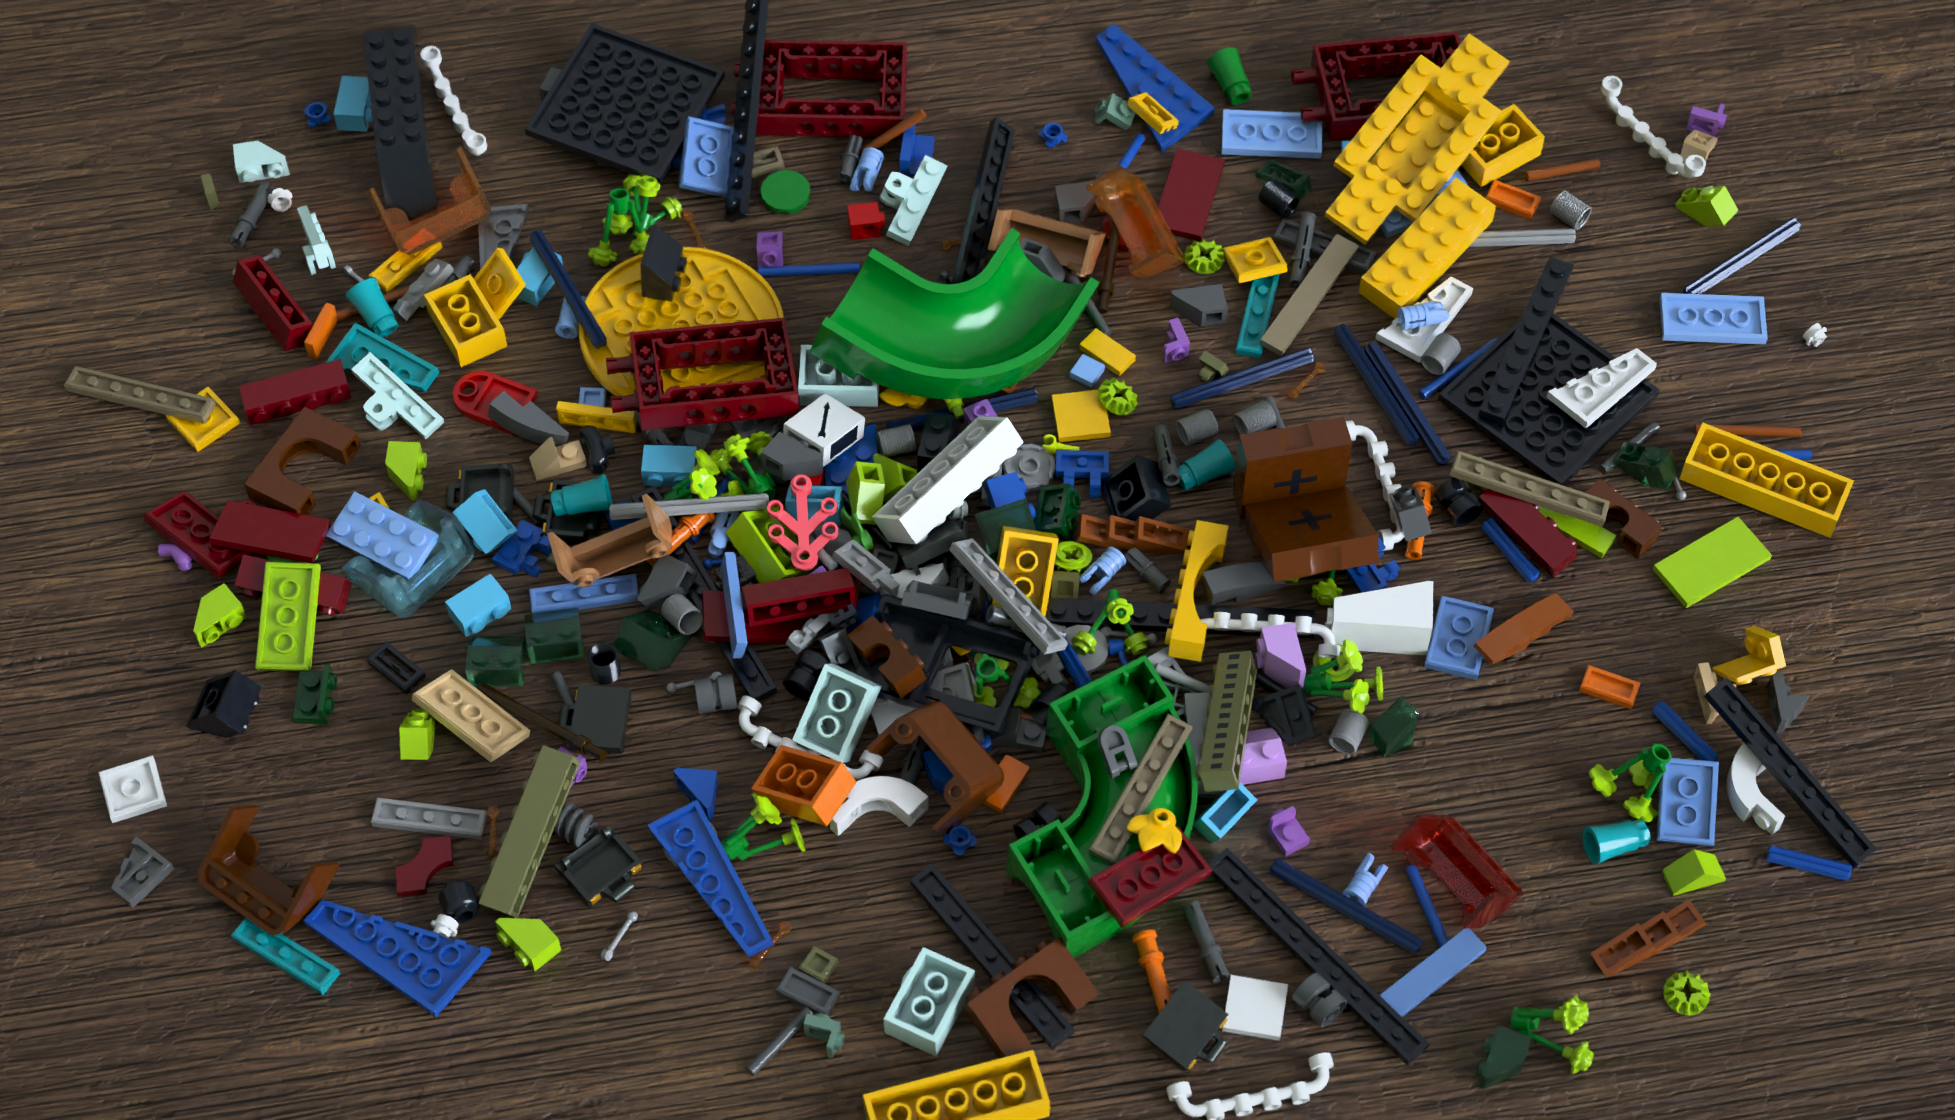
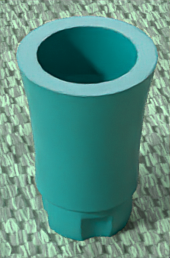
(373, 307)
(1206, 466)
(582, 497)
(1614, 839)

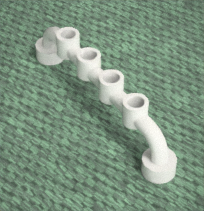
(472, 141)
(1694, 164)
(1384, 473)
(1302, 624)
(763, 737)
(1243, 1103)

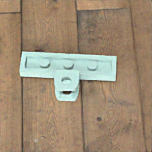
(911, 198)
(318, 247)
(393, 398)

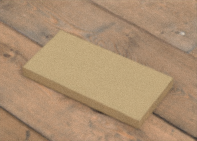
(471, 715)

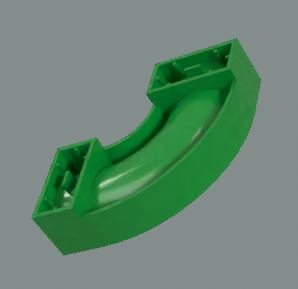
(951, 336)
(1057, 857)

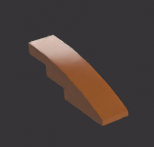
(1125, 534)
(1523, 628)
(1648, 939)

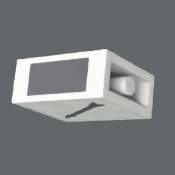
(826, 427)

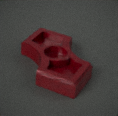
(433, 856)

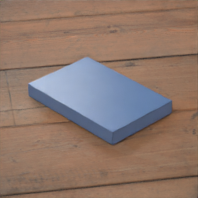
(706, 157)
(1454, 635)
(1688, 802)

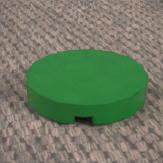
(785, 192)

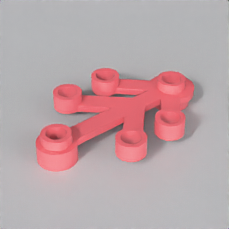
(803, 526)

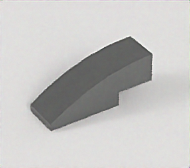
(526, 421)
(1238, 582)

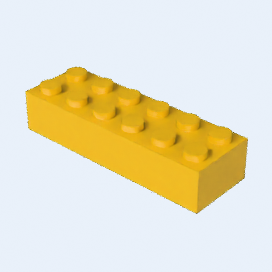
(1427, 248)
(1766, 480)
(986, 1091)

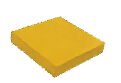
(1255, 260)
(499, 282)
(1080, 416)
(218, 423)

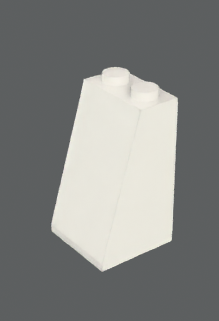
(1385, 619)

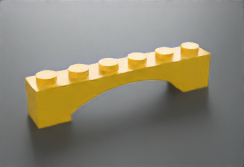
(1188, 631)

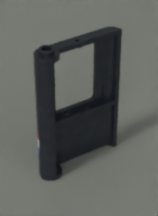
(930, 637)

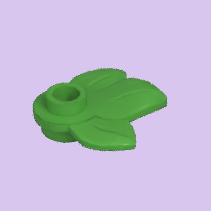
(855, 529)

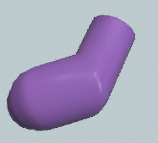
(180, 557)

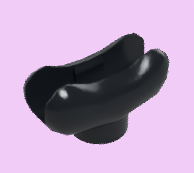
(598, 447)

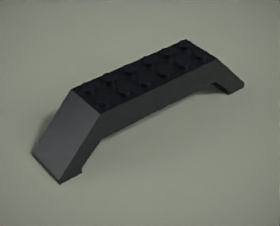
(399, 120)

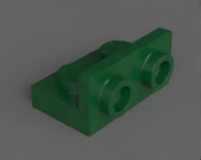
(1057, 510)
(314, 696)

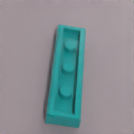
(1257, 316)
(287, 956)

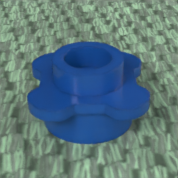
(317, 114)
(1052, 134)
(956, 833)

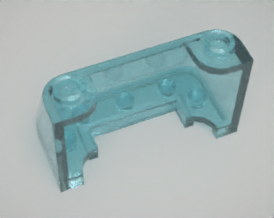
(445, 560)

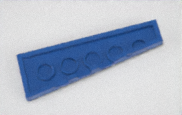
(703, 861)

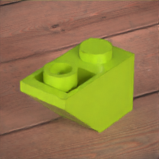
(1708, 205)
(404, 466)
(895, 475)
(866, 490)
(217, 614)
(417, 735)
(530, 939)

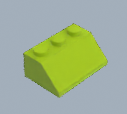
(766, 558)

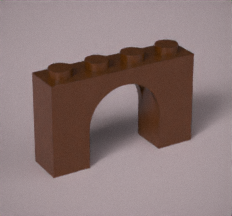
(306, 434)
(1051, 965)

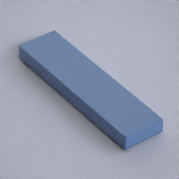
(599, 594)
(733, 605)
(1434, 972)

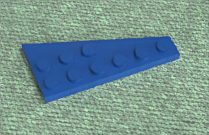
(1144, 73)
(404, 956)

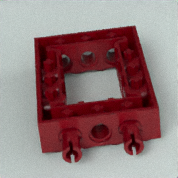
(1363, 59)
(830, 61)
(703, 347)

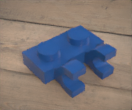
(1083, 464)
(517, 550)
(1370, 578)

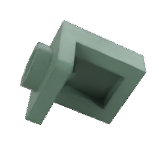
(1115, 111)
(823, 1028)

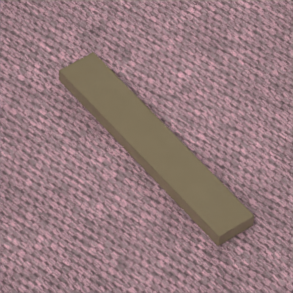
(1309, 295)
(140, 394)
(1529, 488)
(1140, 789)

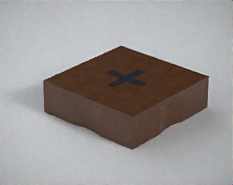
(1291, 462)
(1311, 534)

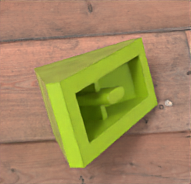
(1693, 872)

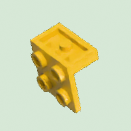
(1763, 660)

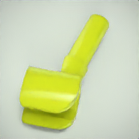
(1053, 445)

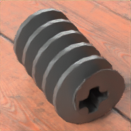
(575, 827)

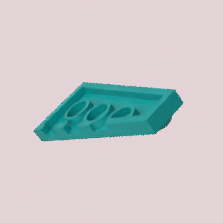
(406, 366)

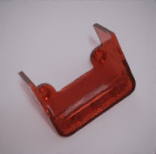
(1461, 865)

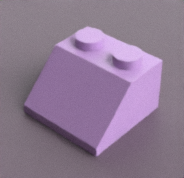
(1280, 655)
(1263, 757)

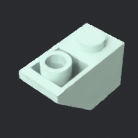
(258, 162)

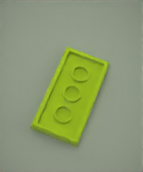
(1712, 562)
(288, 616)

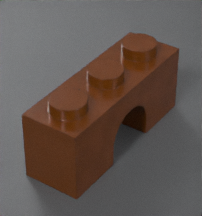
(1638, 529)
(875, 641)

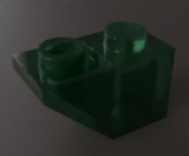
(1647, 464)
(1394, 727)
(1505, 1058)

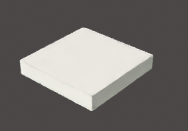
(132, 789)
(1255, 1007)

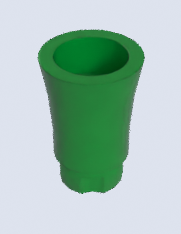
(1230, 74)

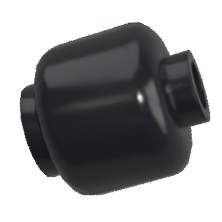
(459, 901)

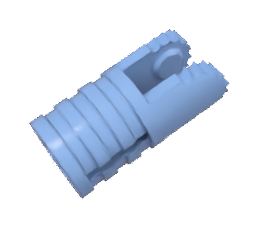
(867, 169)
(1421, 315)
(568, 323)
(719, 537)
(1104, 568)
(1364, 882)

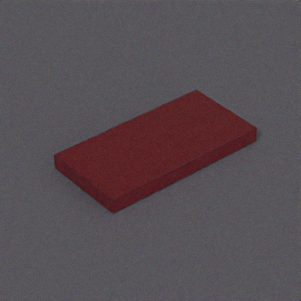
(1190, 192)
(189, 527)
(270, 531)
(716, 624)
(1148, 880)

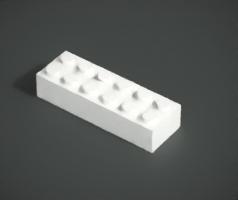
(948, 480)

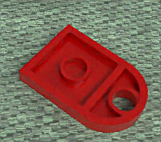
(487, 388)

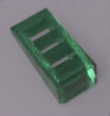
(1300, 181)

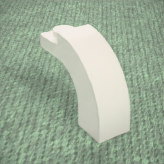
(881, 794)
(1746, 796)

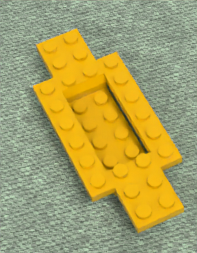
(1425, 144)

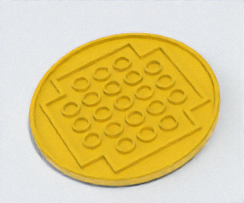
(711, 292)

